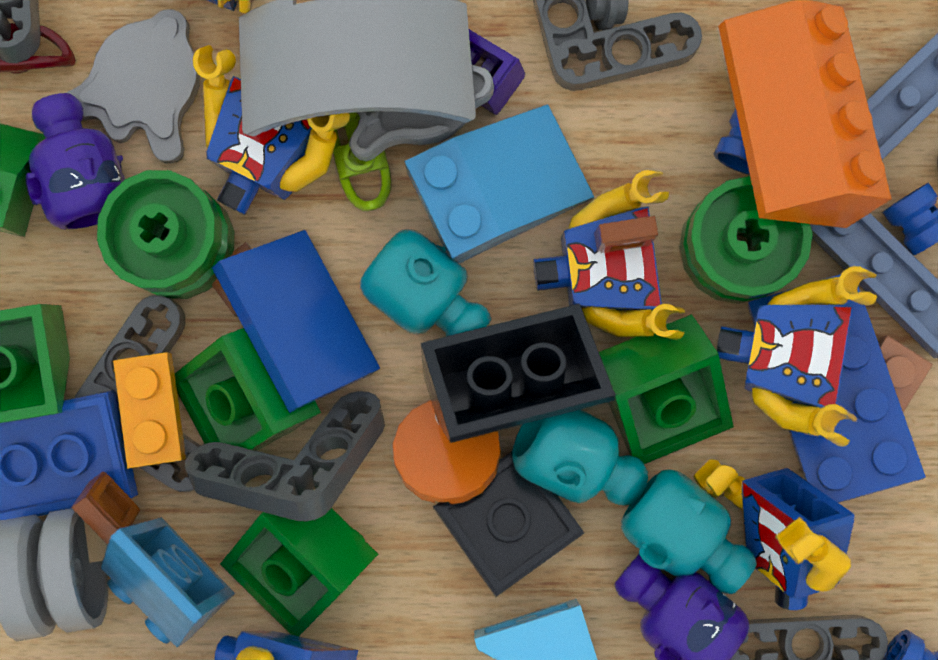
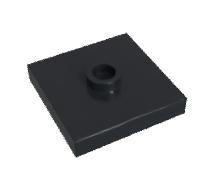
(509, 527)

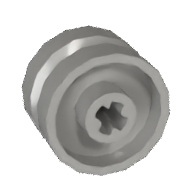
(48, 577)

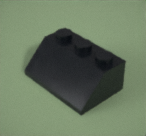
(514, 373)

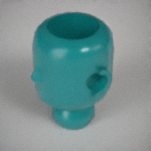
(421, 287)
(577, 459)
(686, 530)

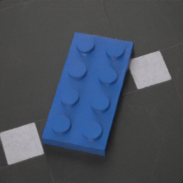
(880, 442)

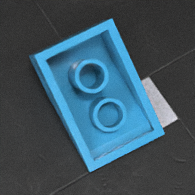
(497, 182)
(164, 579)

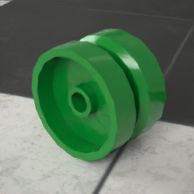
(136, 228)
(726, 266)

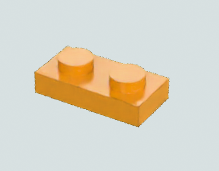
(149, 410)

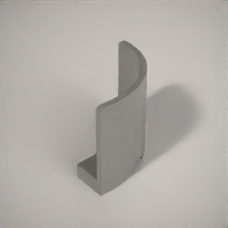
(354, 59)

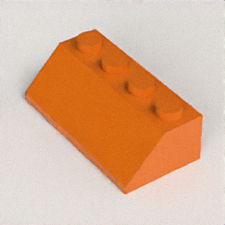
(804, 114)

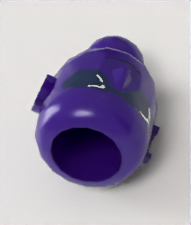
(71, 166)
(683, 615)

